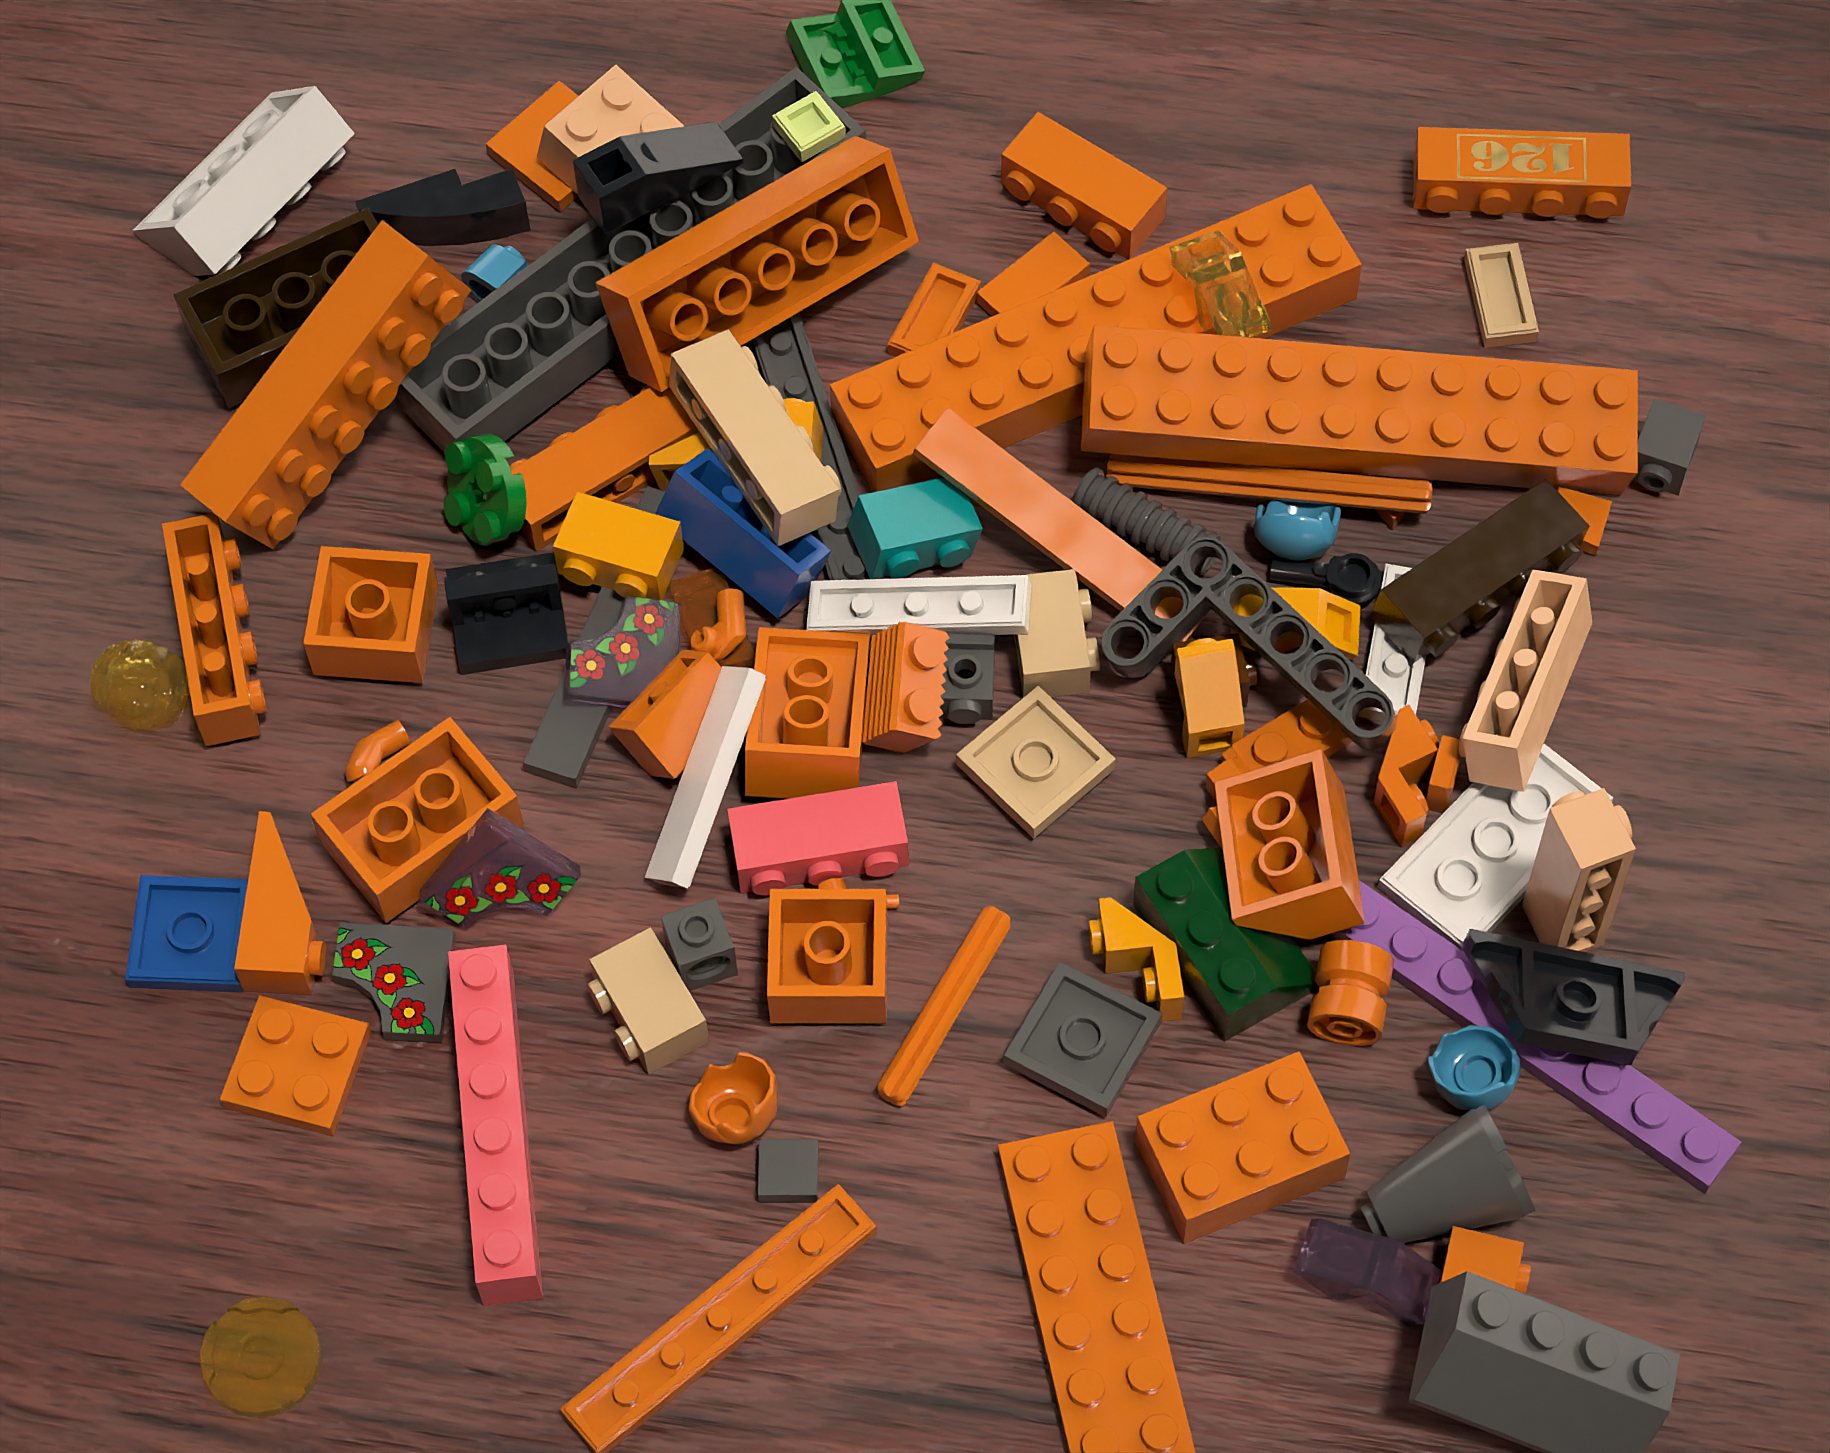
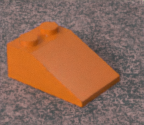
(808, 714)

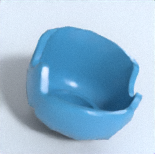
(1297, 529)
(1474, 1068)

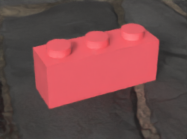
(819, 838)

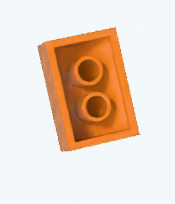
(1289, 849)

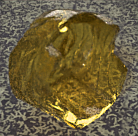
(140, 684)

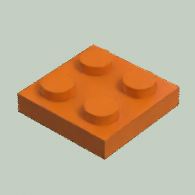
(295, 1065)

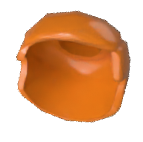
(735, 1100)

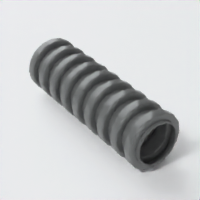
(1138, 517)

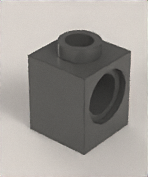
(1667, 446)
(699, 944)

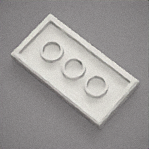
(1480, 852)

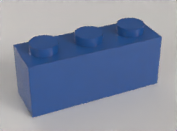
(732, 538)

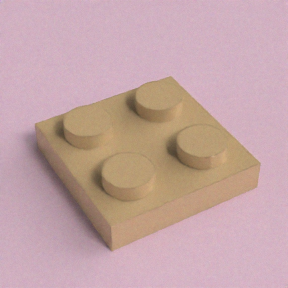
(1035, 761)

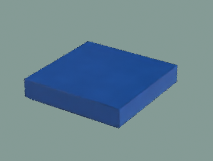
(186, 933)

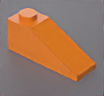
(276, 936)

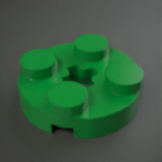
(483, 490)

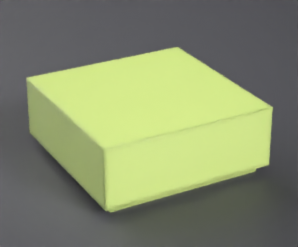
(809, 126)

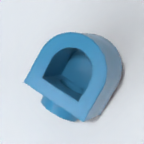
(492, 270)

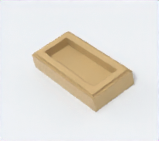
(1501, 295)

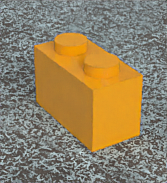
(618, 547)

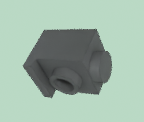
(968, 678)

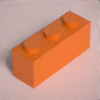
(1083, 186)

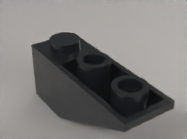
(650, 170)

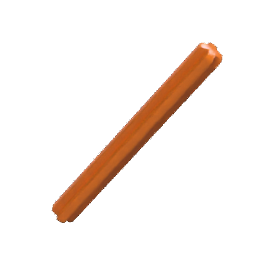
(1272, 483)

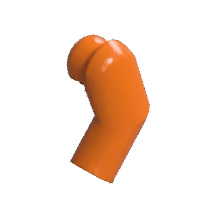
(728, 631)
(373, 748)

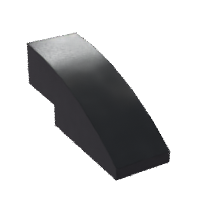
(449, 213)

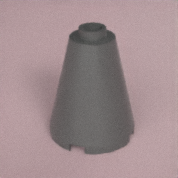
(1451, 1181)

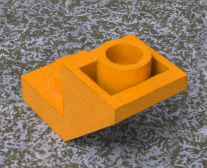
(1329, 614)
(1209, 696)
(1134, 945)

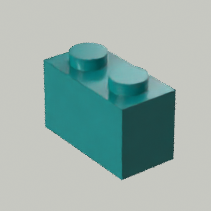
(914, 528)

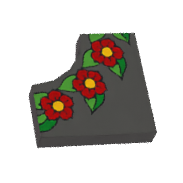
(401, 972)

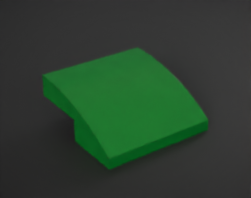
(856, 51)

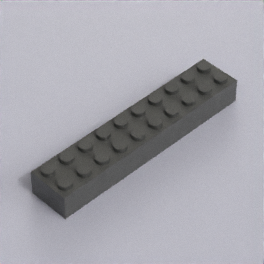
(548, 323)

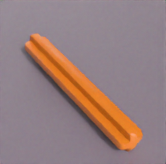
(944, 1006)

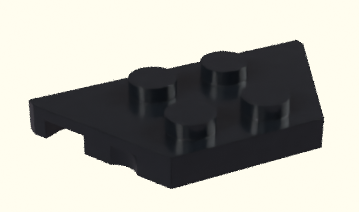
(1572, 996)

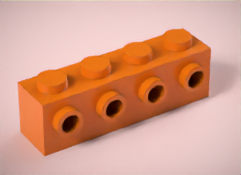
(211, 629)

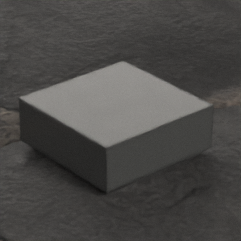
(788, 1170)

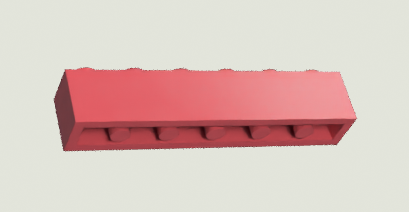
(495, 1126)

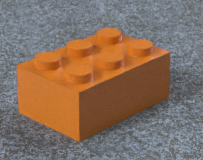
(410, 815)
(1241, 1147)

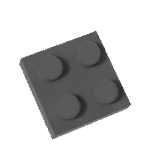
(1082, 1039)

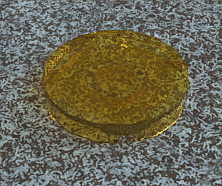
(261, 1357)

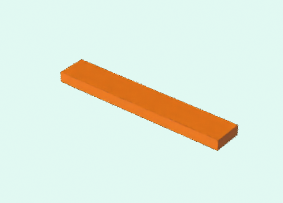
(1040, 513)
(718, 1321)

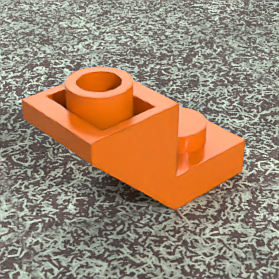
(1406, 761)

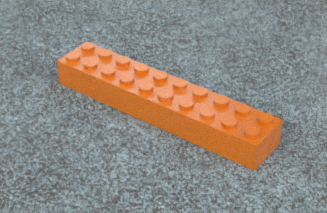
(1028, 363)
(1359, 410)

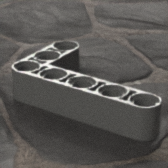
(1258, 630)

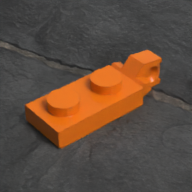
(1283, 738)

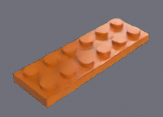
(1094, 1293)

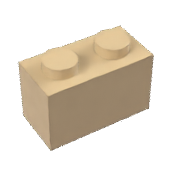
(1056, 646)
(648, 1001)

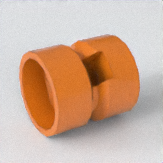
(1351, 989)

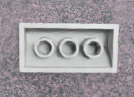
(247, 181)

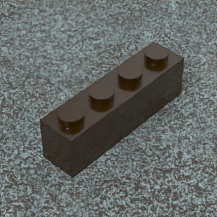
(1479, 572)

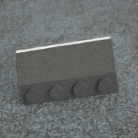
(1539, 1371)

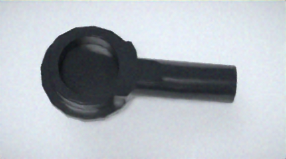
(1346, 576)

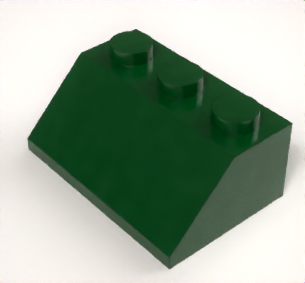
(1230, 969)

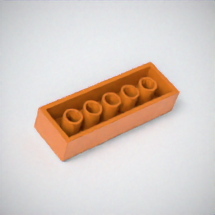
(760, 258)
(326, 387)

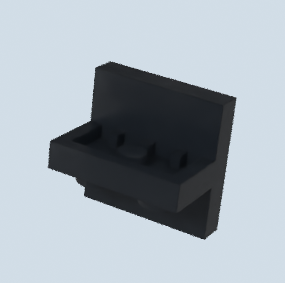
(507, 613)

